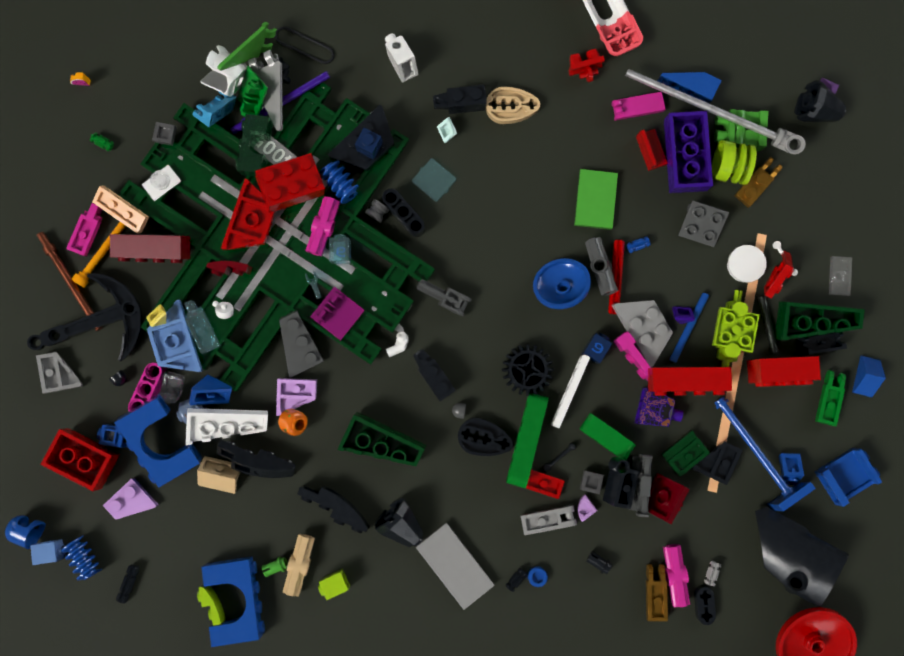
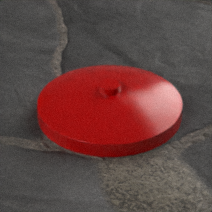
(816, 633)

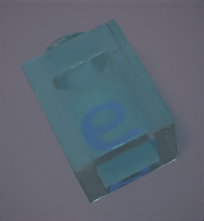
(340, 249)

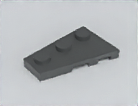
(298, 344)

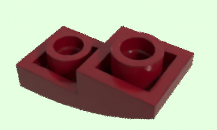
(224, 267)

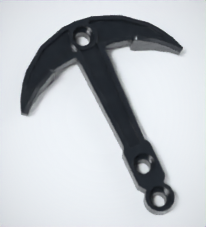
(115, 313)

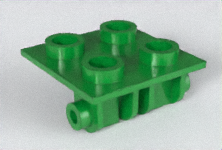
(251, 93)

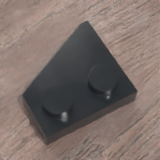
(719, 463)

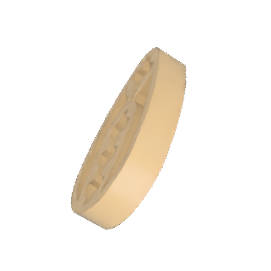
(509, 95)

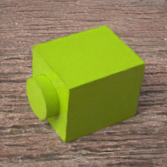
(333, 584)

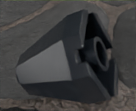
(819, 104)
(400, 524)

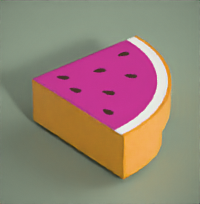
(80, 79)

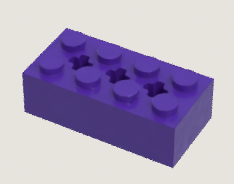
(697, 144)

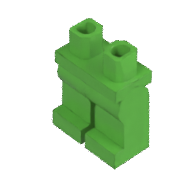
(739, 134)

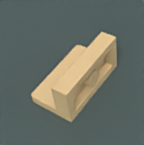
(217, 475)

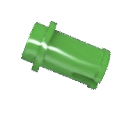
(275, 566)

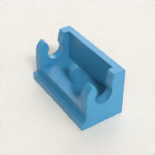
(215, 109)

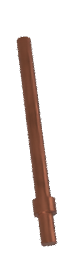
(50, 250)

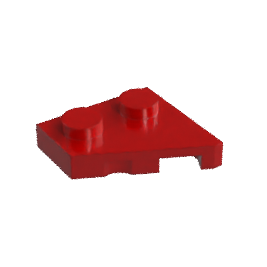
(778, 275)

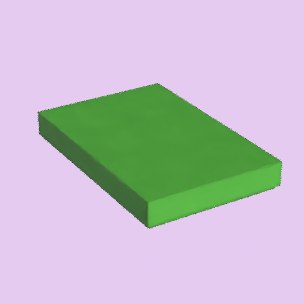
(596, 199)

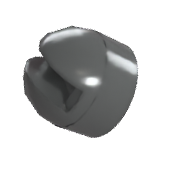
(459, 410)

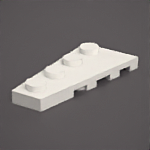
(216, 423)

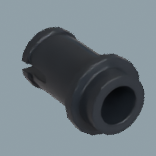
(598, 562)

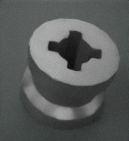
(377, 210)

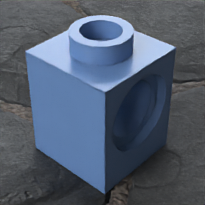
(47, 552)

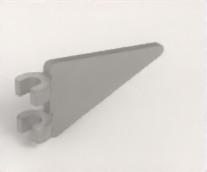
(272, 77)

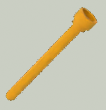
(81, 278)

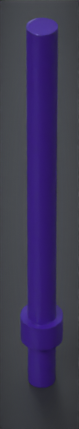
(289, 97)

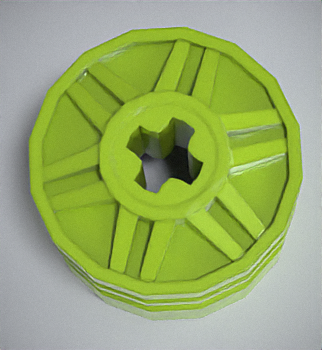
(733, 162)

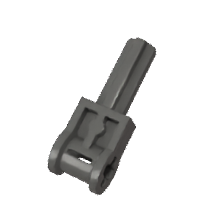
(447, 298)

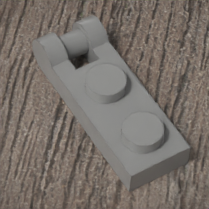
(548, 520)

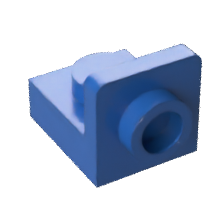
(791, 468)

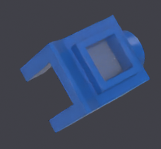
(109, 436)

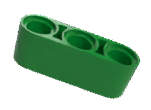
(607, 436)

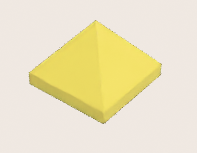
(157, 316)

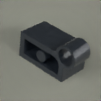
(620, 483)

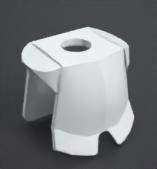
(227, 80)

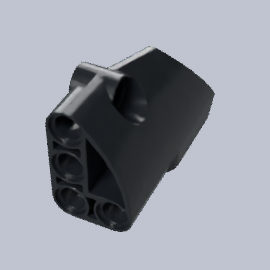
(798, 555)

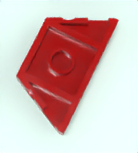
(249, 220)

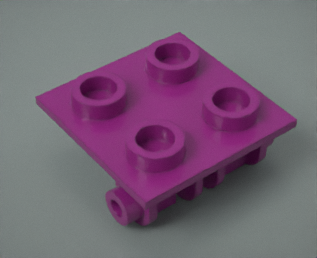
(337, 313)

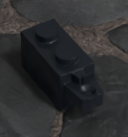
(462, 99)
(433, 375)

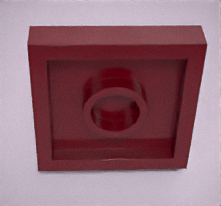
(666, 498)

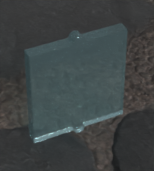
(434, 180)

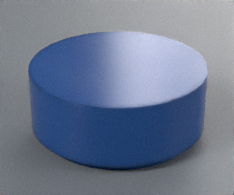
(537, 576)

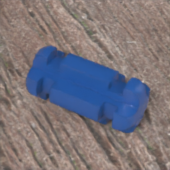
(638, 244)

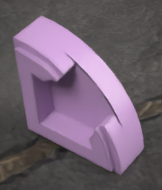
(585, 508)

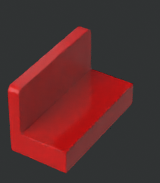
(651, 149)

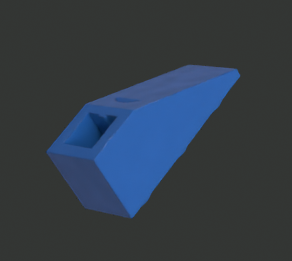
(692, 83)

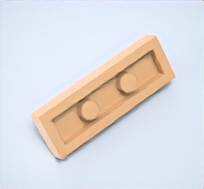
(120, 209)

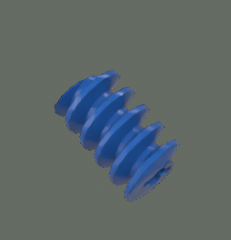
(339, 182)
(81, 559)

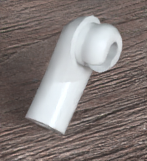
(400, 344)

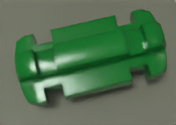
(101, 141)

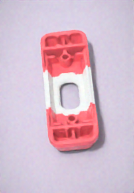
(618, 32)

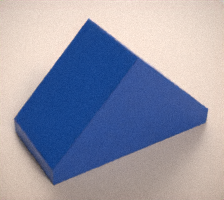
(868, 376)
(210, 391)

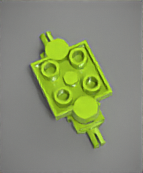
(734, 330)

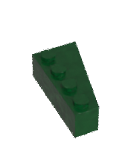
(805, 320)
(377, 440)

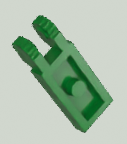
(831, 399)

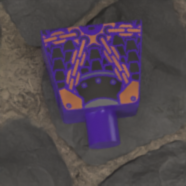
(656, 410)

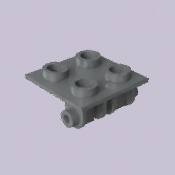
(703, 223)

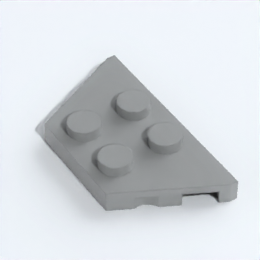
(646, 326)

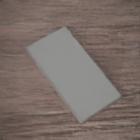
(455, 566)

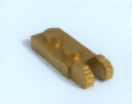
(758, 183)
(656, 595)

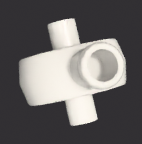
(223, 310)

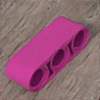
(147, 378)

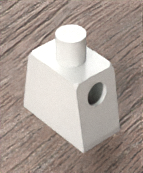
(401, 57)

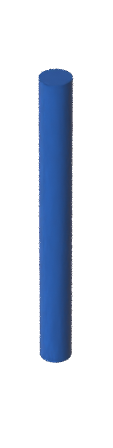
(689, 327)

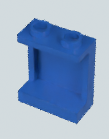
(848, 475)

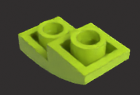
(208, 597)

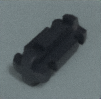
(516, 580)

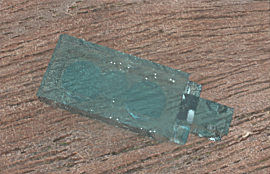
(200, 328)

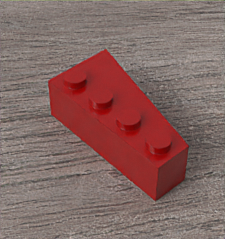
(689, 380)

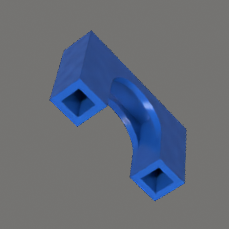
(160, 467)
(241, 574)

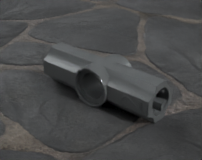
(604, 277)

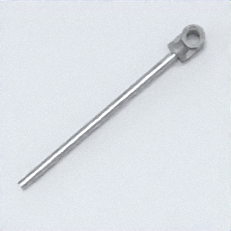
(779, 139)

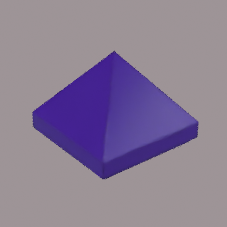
(683, 314)

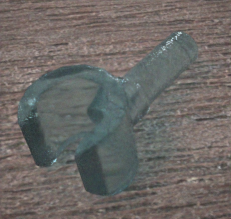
(313, 283)

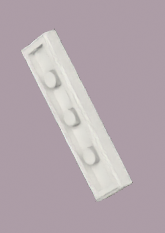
(570, 391)

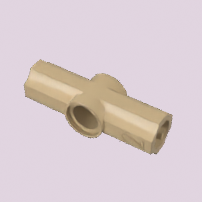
(298, 565)

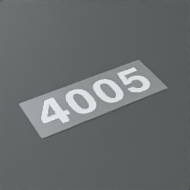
(274, 151)

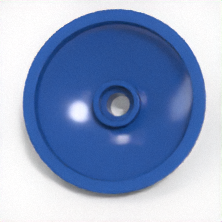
(559, 276)

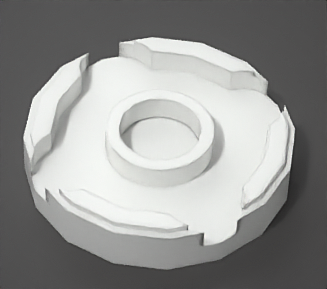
(746, 263)

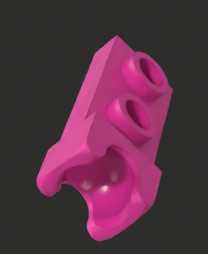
(625, 342)

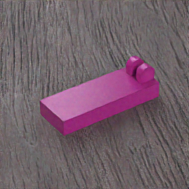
(638, 106)

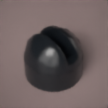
(118, 379)

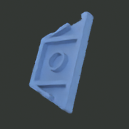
(174, 342)

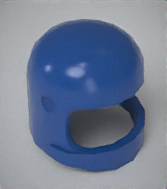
(21, 533)

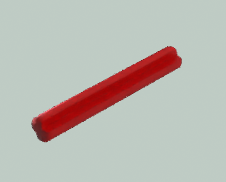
(617, 268)

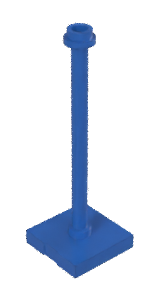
(789, 495)

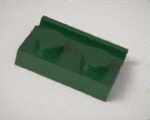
(685, 453)

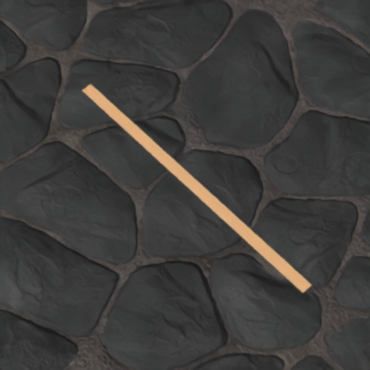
(736, 366)

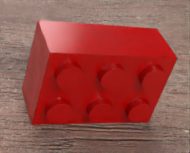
(290, 182)
(783, 371)
(80, 459)

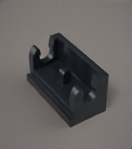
(821, 343)

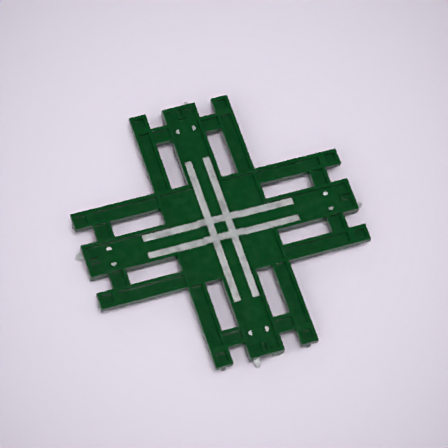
(282, 262)

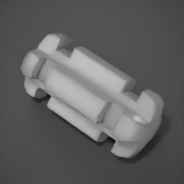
(712, 573)

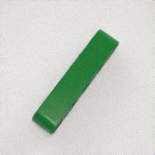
(527, 440)

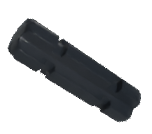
(128, 583)

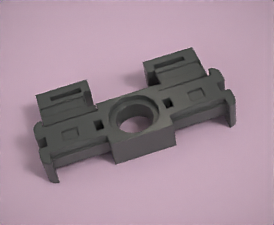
(641, 498)

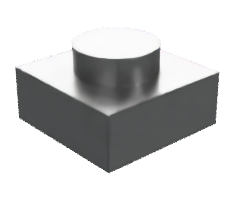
(164, 133)
(591, 482)

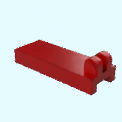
(545, 484)

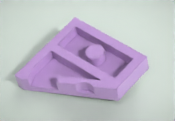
(294, 393)
(129, 500)

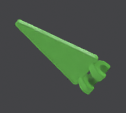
(250, 48)

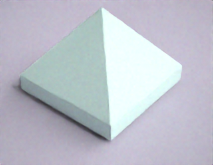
(447, 129)

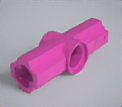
(322, 226)
(676, 575)

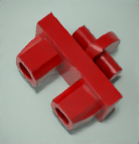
(586, 68)

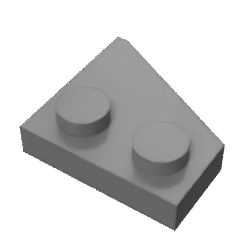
(55, 373)

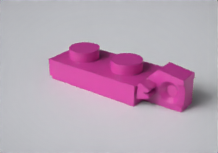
(85, 231)

